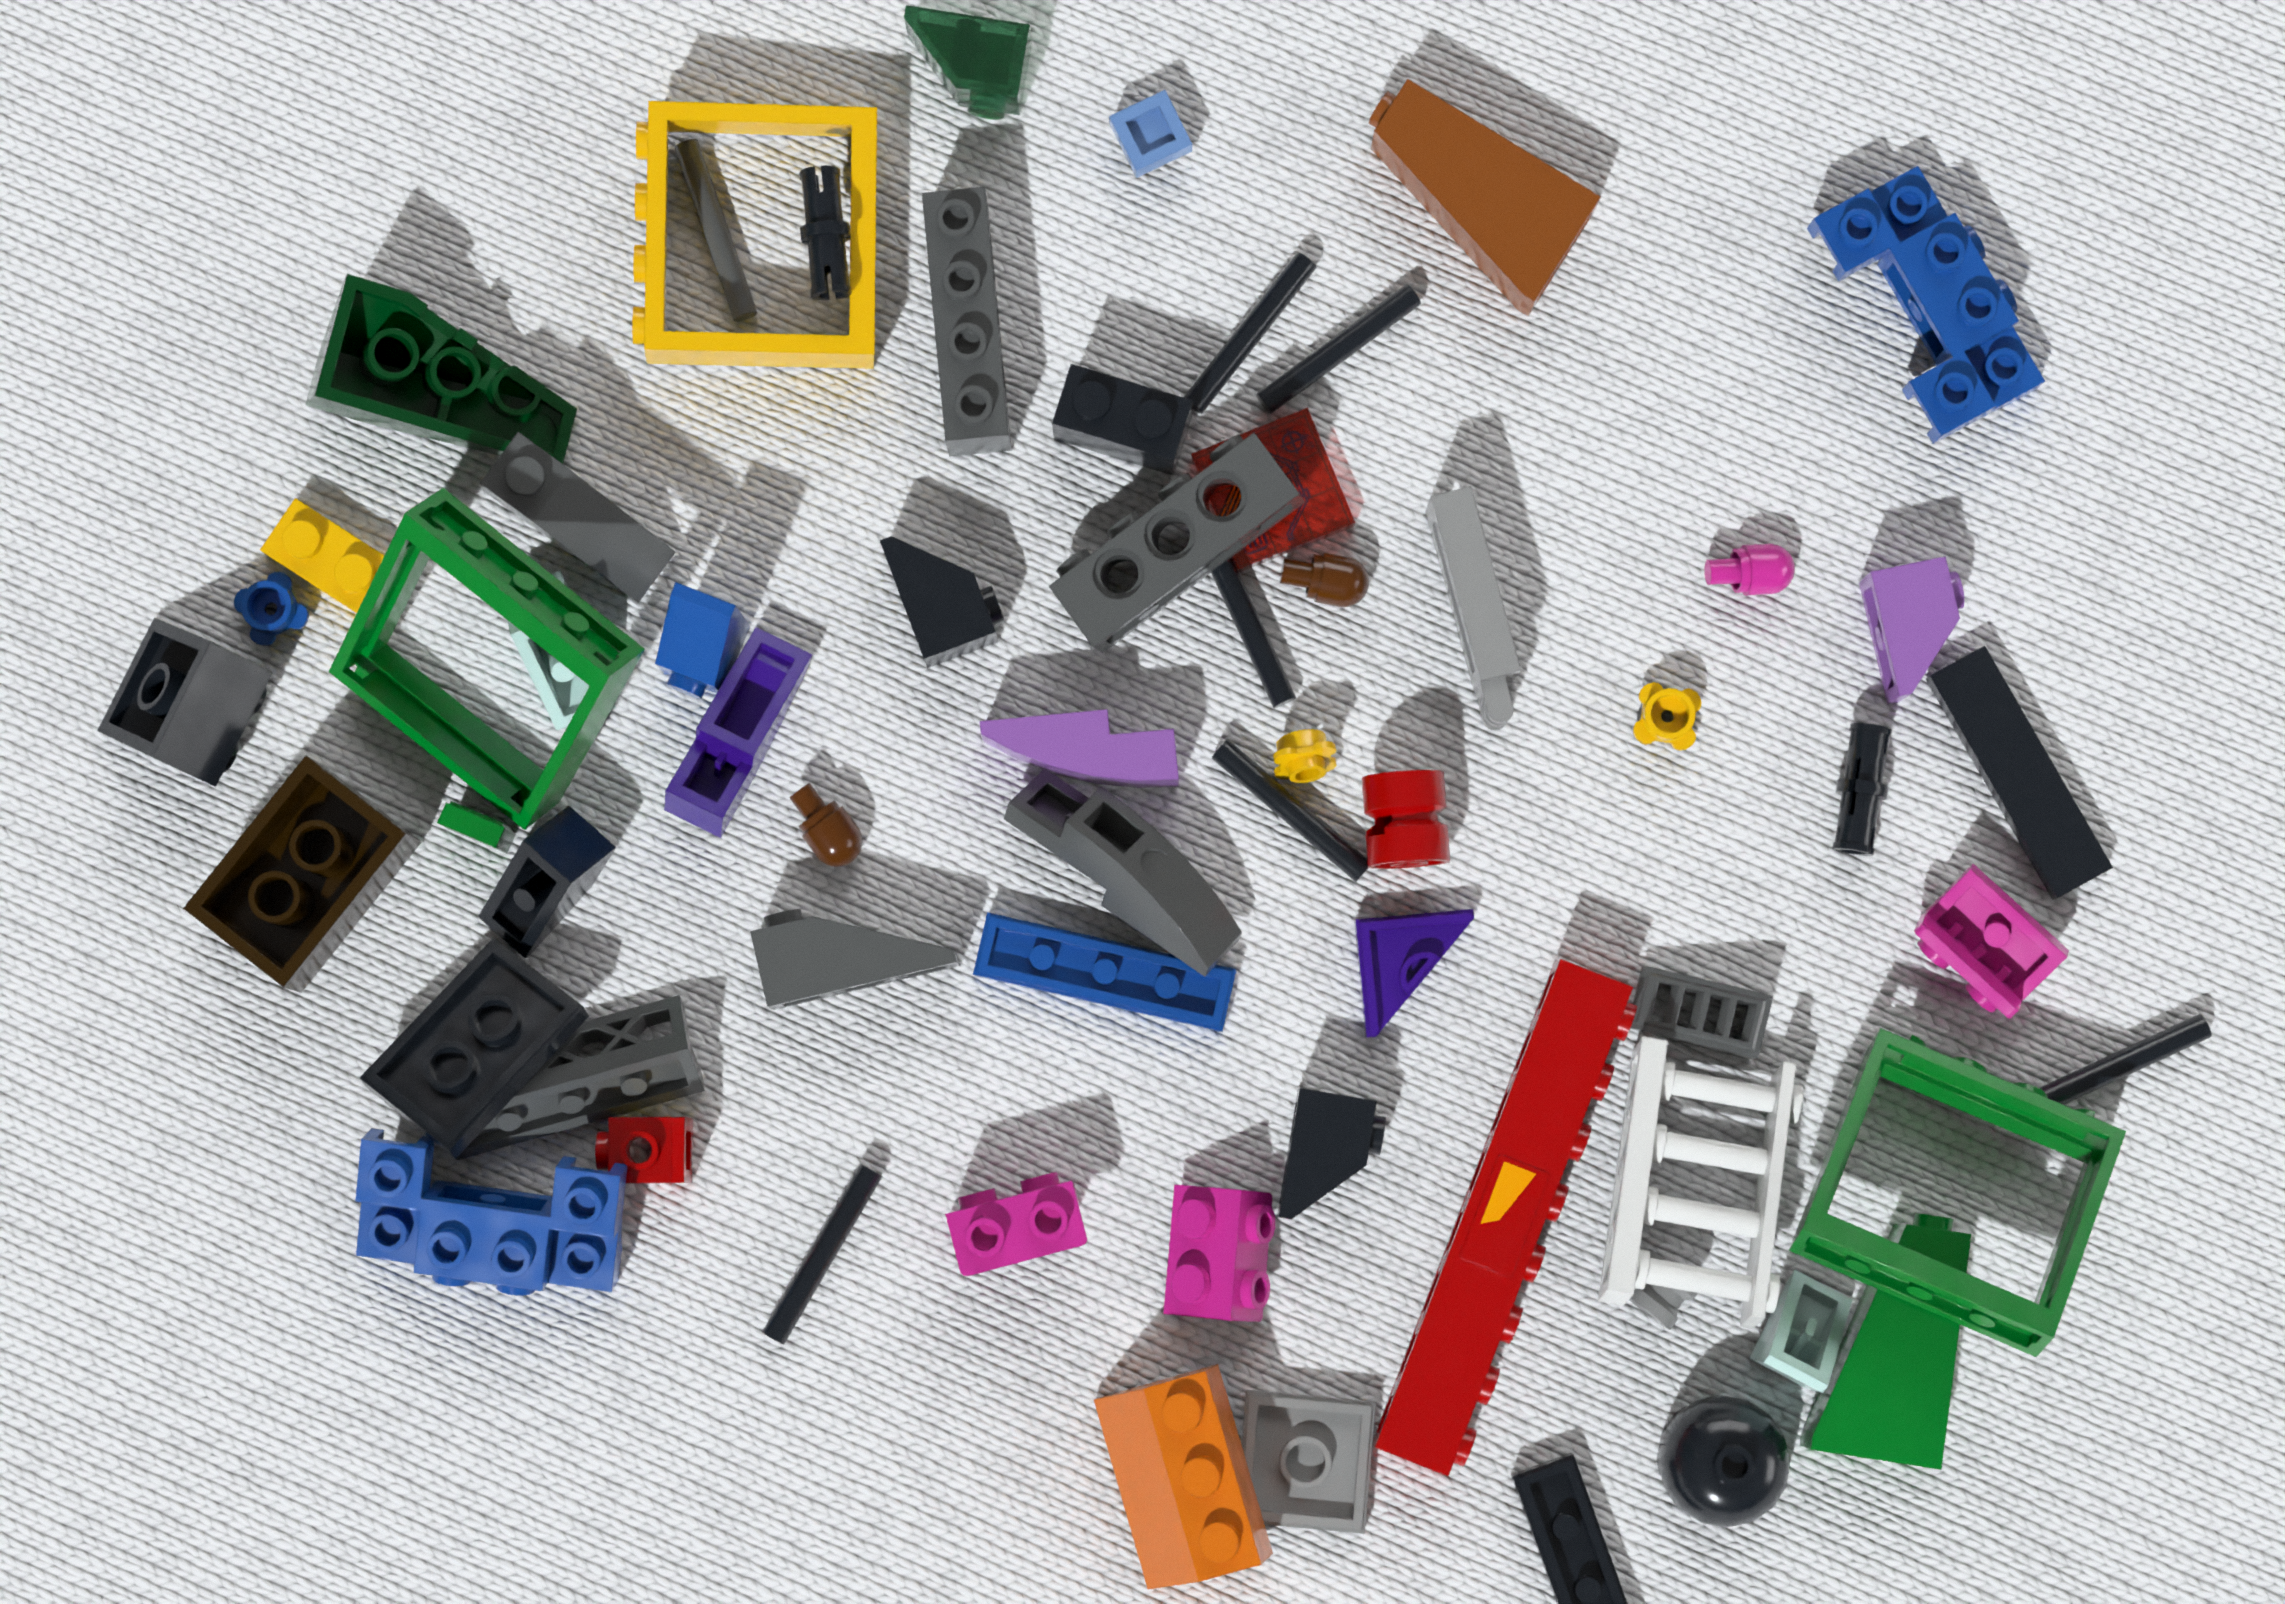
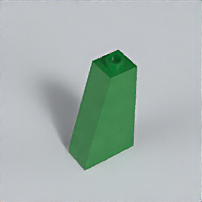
(1893, 1367)

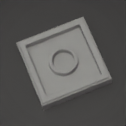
(1309, 1459)

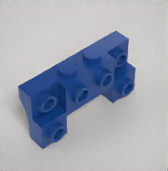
(1945, 292)
(489, 1232)

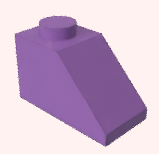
(1910, 619)

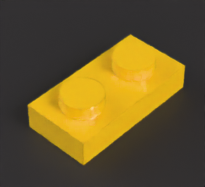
(323, 554)

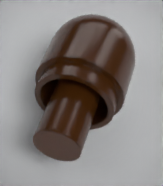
(1328, 579)
(827, 828)

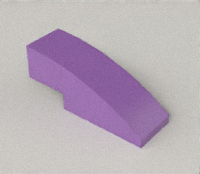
(1083, 749)

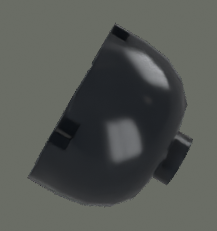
(1723, 1461)

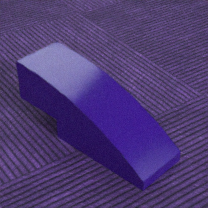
(736, 732)

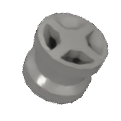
(1660, 1302)

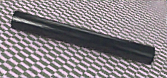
(1250, 332)
(1338, 349)
(1253, 634)
(1291, 810)
(2128, 1060)
(822, 1254)

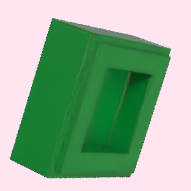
(476, 826)

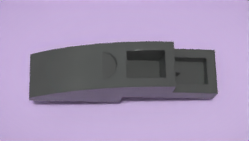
(1140, 869)

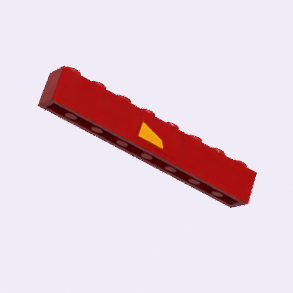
(1503, 1217)

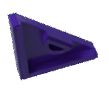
(1398, 955)

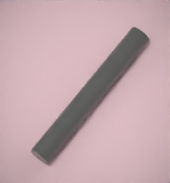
(715, 230)

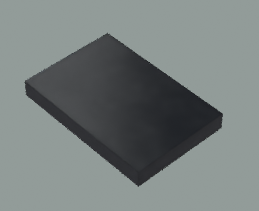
(474, 1047)

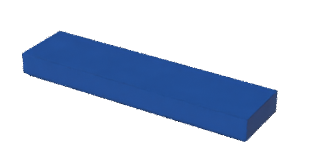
(1102, 972)

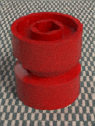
(1405, 819)

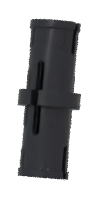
(825, 233)
(1862, 789)

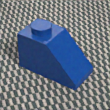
(699, 641)

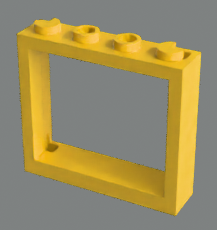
(649, 260)

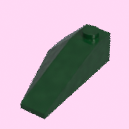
(419, 375)

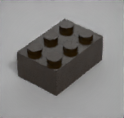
(302, 875)

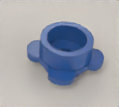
(253, 604)

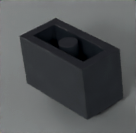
(1122, 419)

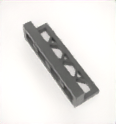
(617, 1081)

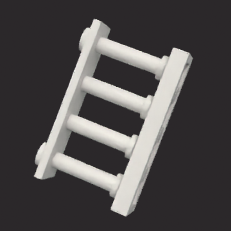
(1638, 1204)

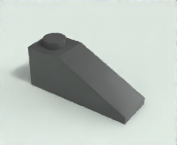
(576, 517)
(827, 958)

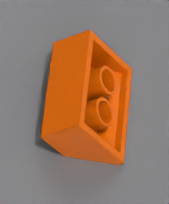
(1184, 1479)

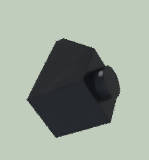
(942, 603)
(546, 880)
(1326, 1146)

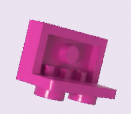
(1988, 942)
(1016, 1228)
(1219, 1253)

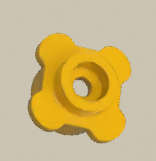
(1680, 703)
(1304, 756)

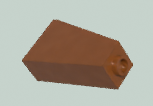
(1483, 190)

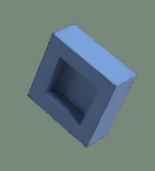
(1150, 133)

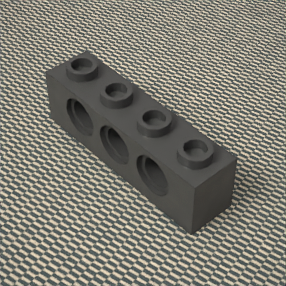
(966, 321)
(1213, 539)

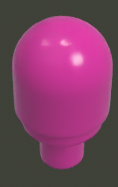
(1753, 569)

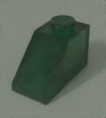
(974, 58)

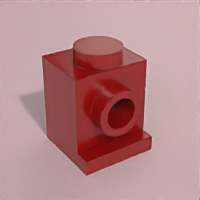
(670, 1146)

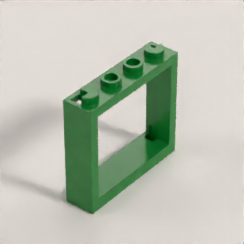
(529, 600)
(1924, 1280)

